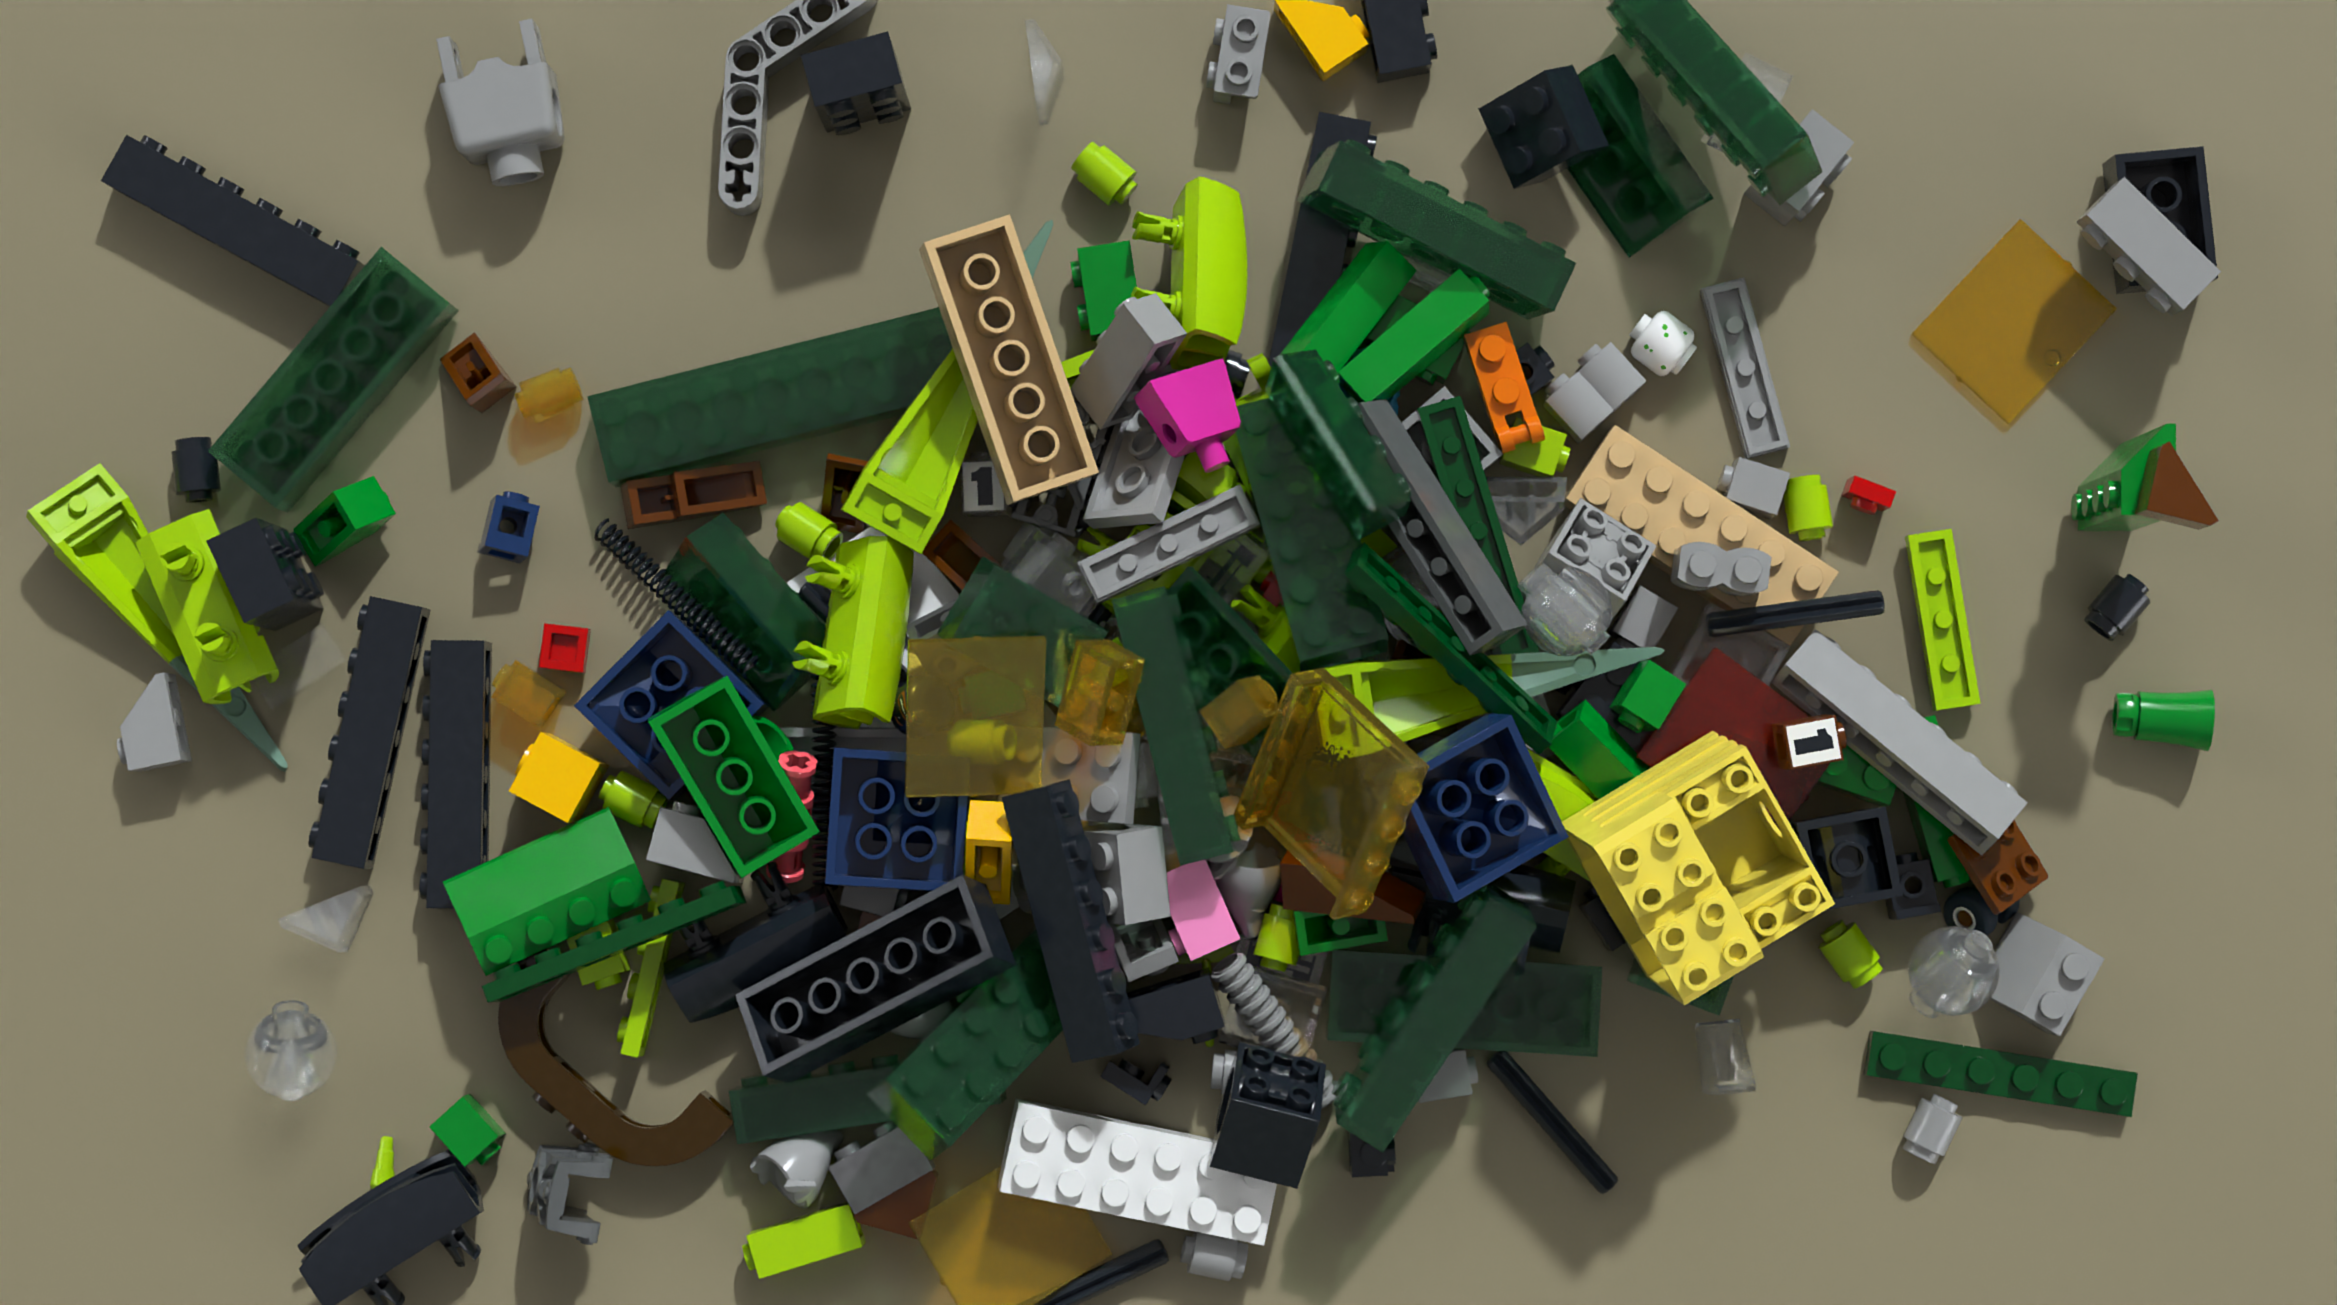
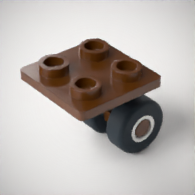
(2001, 879)

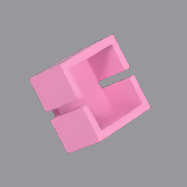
(1198, 911)

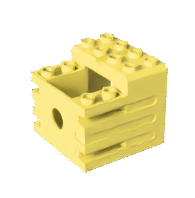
(1697, 866)

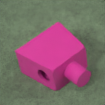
(1193, 412)

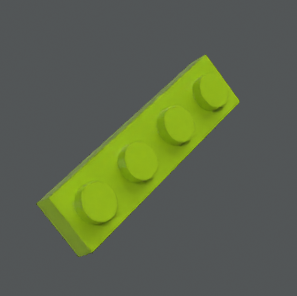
(1942, 619)
(646, 985)

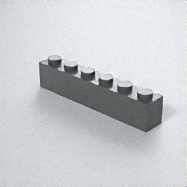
(1443, 545)

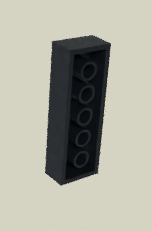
(875, 979)

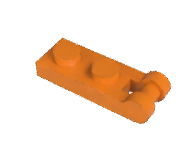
(1503, 386)

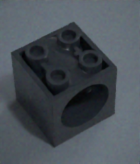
(1852, 855)
(1268, 1115)

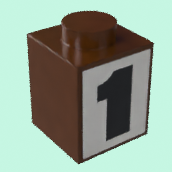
(1809, 741)

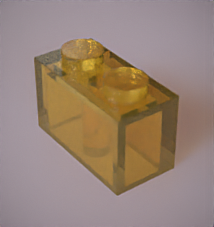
(1099, 692)

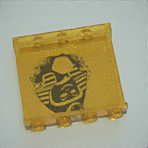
(1332, 787)

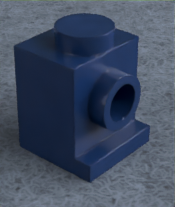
(522, 515)

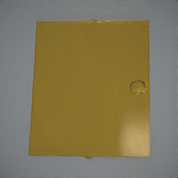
(2014, 321)
(974, 716)
(1006, 1245)

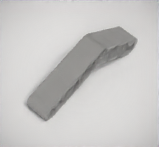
(756, 84)

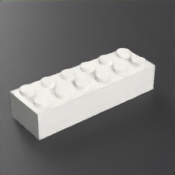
(1130, 1172)

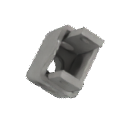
(503, 110)

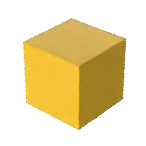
(558, 777)

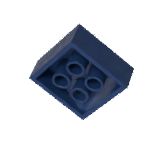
(648, 678)
(1479, 809)
(884, 836)

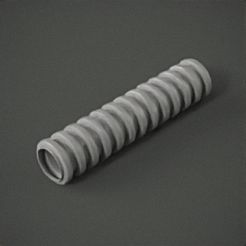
(1263, 1014)

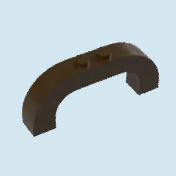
(584, 1106)

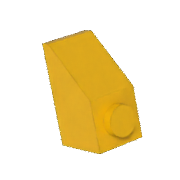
(1323, 34)
(990, 849)

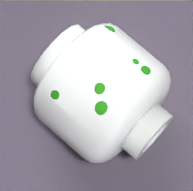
(1662, 343)

